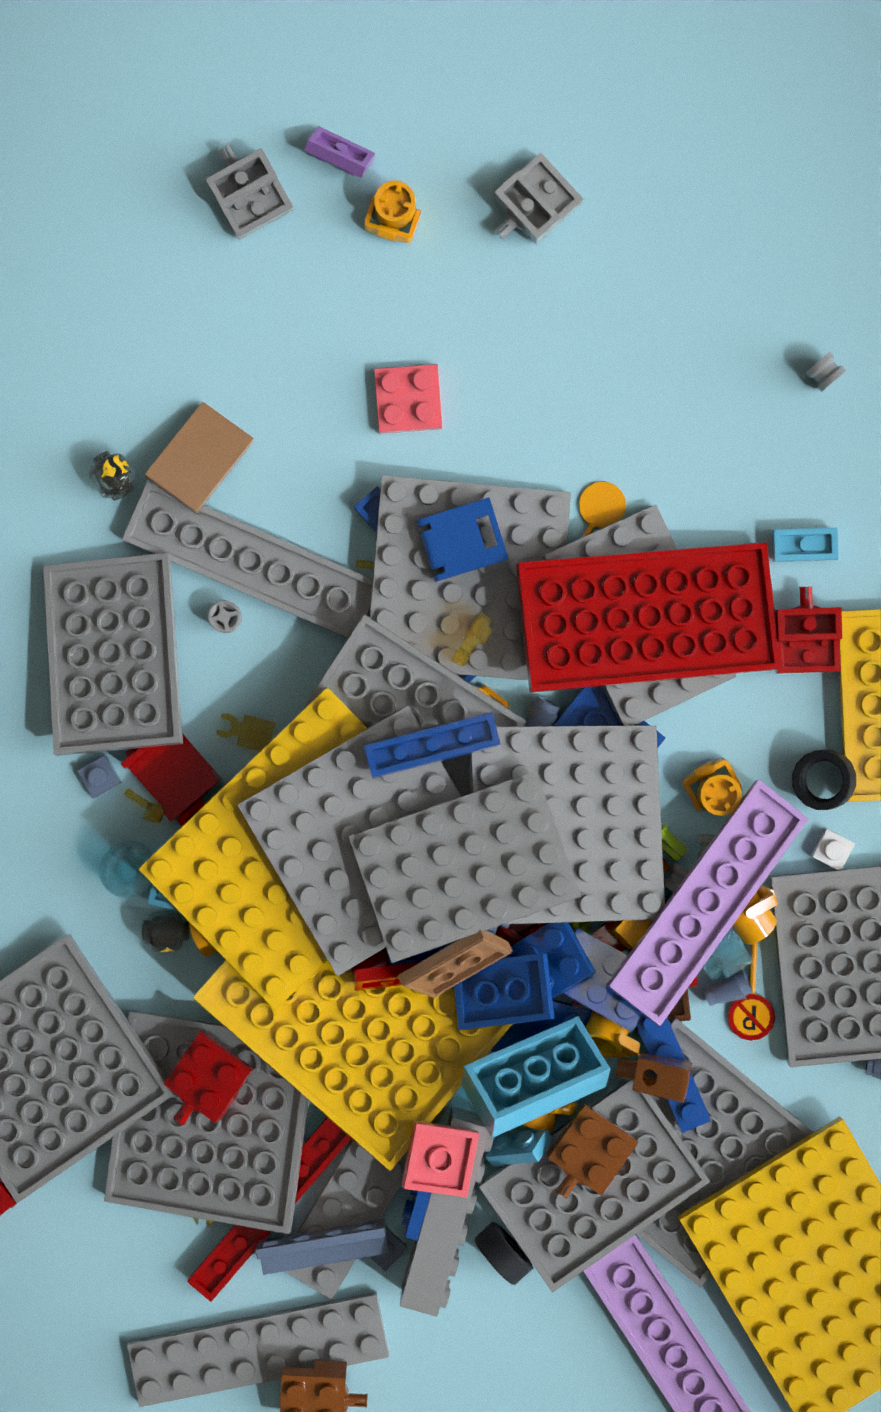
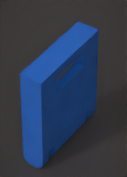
(457, 541)

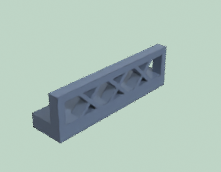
(323, 1246)

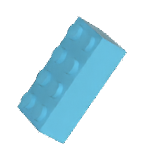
(535, 1076)

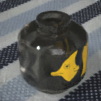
(112, 475)
(164, 931)

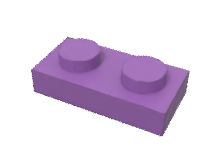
(339, 152)

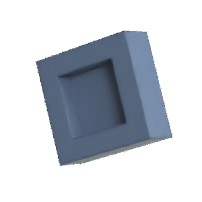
(99, 776)
(396, 1247)

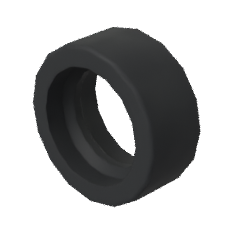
(801, 788)
(503, 1253)

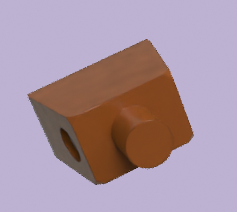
(671, 1078)

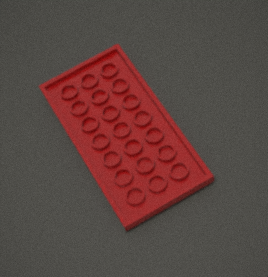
(647, 616)

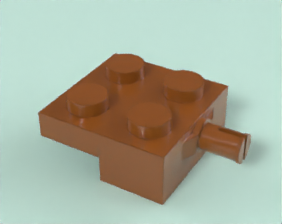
(590, 1151)
(318, 1389)

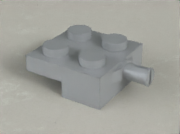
(248, 192)
(535, 200)

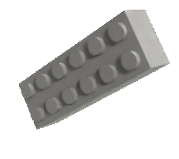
(443, 1228)

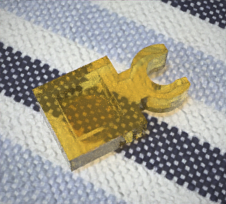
(477, 633)
(252, 732)

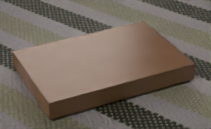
(199, 457)
(455, 963)

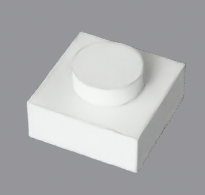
(832, 849)

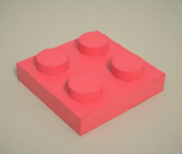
(408, 399)
(440, 1159)

